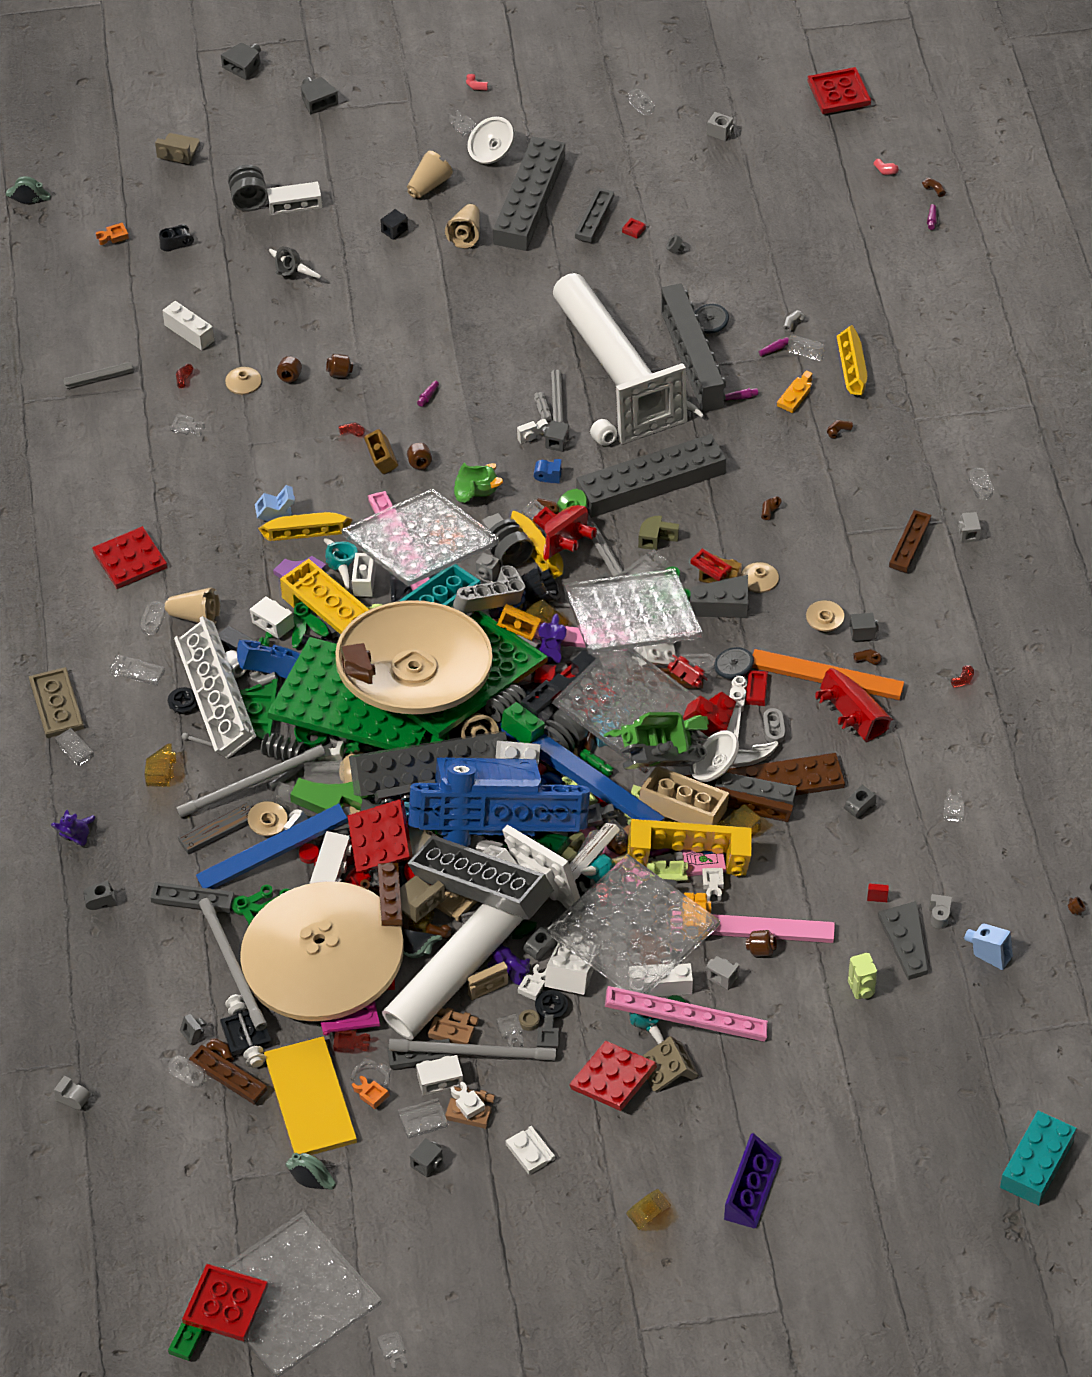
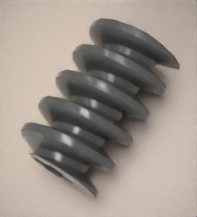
(495, 706)
(279, 748)

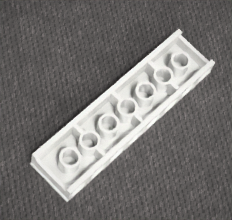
(215, 688)

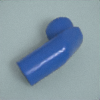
(550, 777)

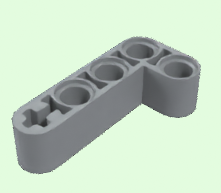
(505, 591)

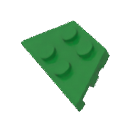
(257, 703)

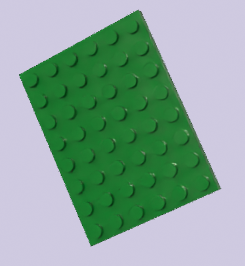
(511, 663)
(321, 702)

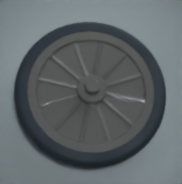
(712, 317)
(734, 662)

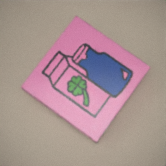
(703, 859)

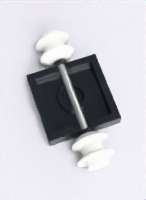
(241, 1033)

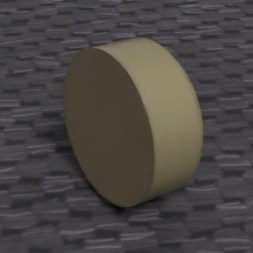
(529, 1020)

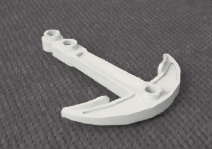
(758, 752)

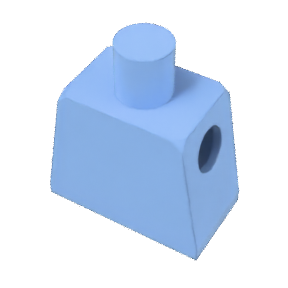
(991, 944)

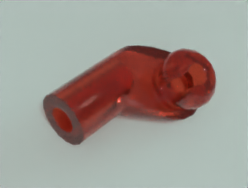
(182, 374)
(353, 428)
(965, 677)

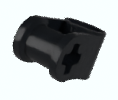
(174, 238)

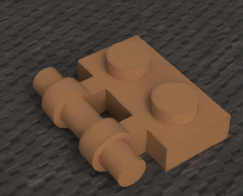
(456, 1032)
(479, 1120)

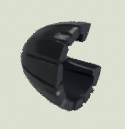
(540, 586)

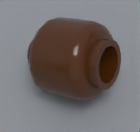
(339, 365)
(289, 369)
(419, 456)
(761, 943)

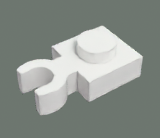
(530, 430)
(713, 881)
(532, 984)
(467, 1102)

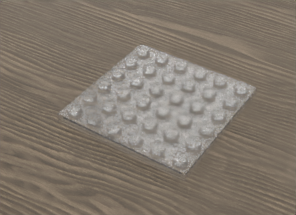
(420, 537)
(632, 611)
(617, 692)
(633, 926)
(308, 1294)

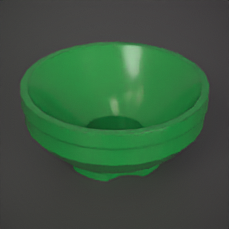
(301, 734)

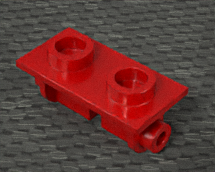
(693, 674)

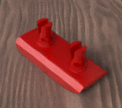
(565, 529)
(854, 704)

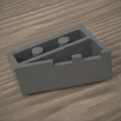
(721, 598)

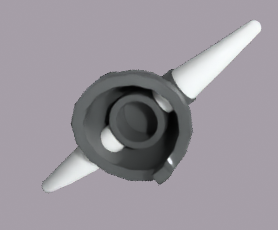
(289, 261)

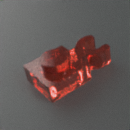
(347, 1041)

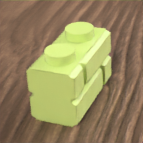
(862, 976)

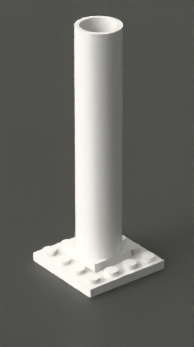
(644, 399)
(475, 941)

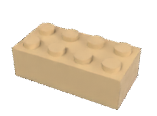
(683, 798)

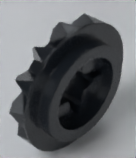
(176, 696)
(558, 999)

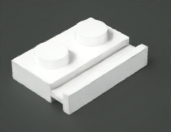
(530, 1150)

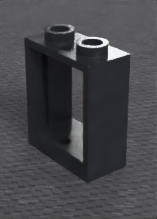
(542, 706)

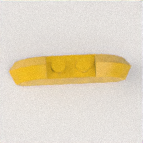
(852, 361)
(304, 526)
(529, 527)

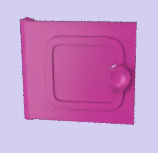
(359, 1019)

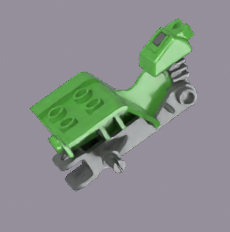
(662, 740)

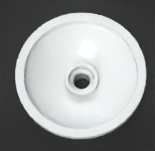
(491, 140)
(721, 754)

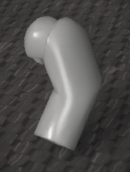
(260, 678)

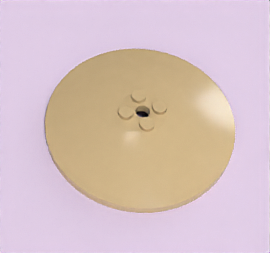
(436, 639)
(325, 978)

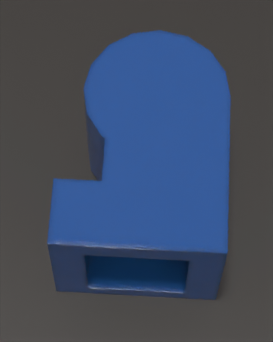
(548, 471)

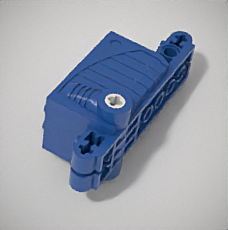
(492, 793)

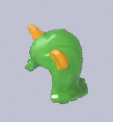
(476, 481)

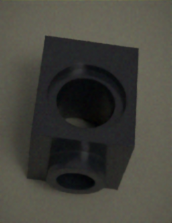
(394, 224)

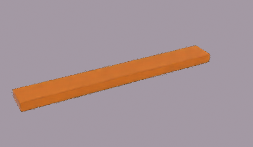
(816, 671)

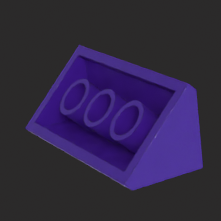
(751, 1183)

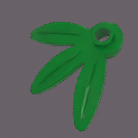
(301, 621)

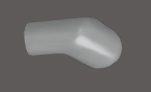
(796, 315)

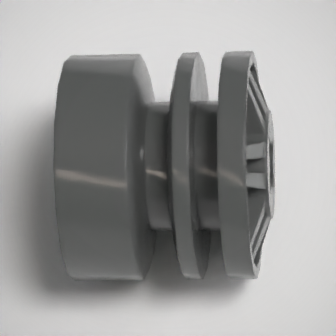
(247, 188)
(513, 545)
(565, 730)

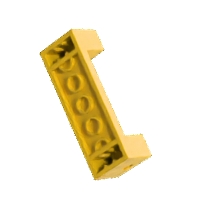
(321, 595)
(694, 837)

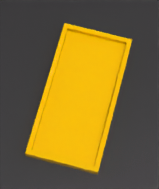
(310, 1097)

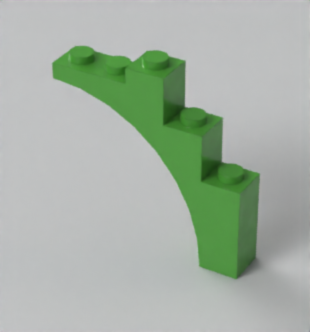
(322, 796)

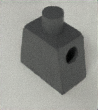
(241, 59)
(318, 94)

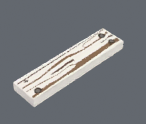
(593, 848)

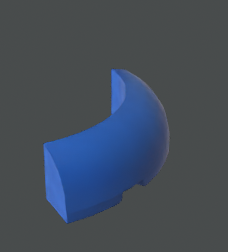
(254, 656)

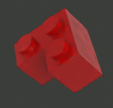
(717, 709)

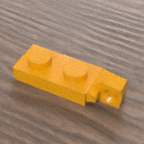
(796, 392)

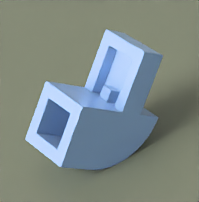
(272, 507)

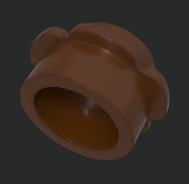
(1076, 906)

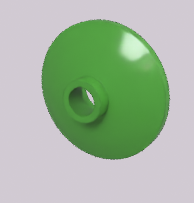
(572, 498)

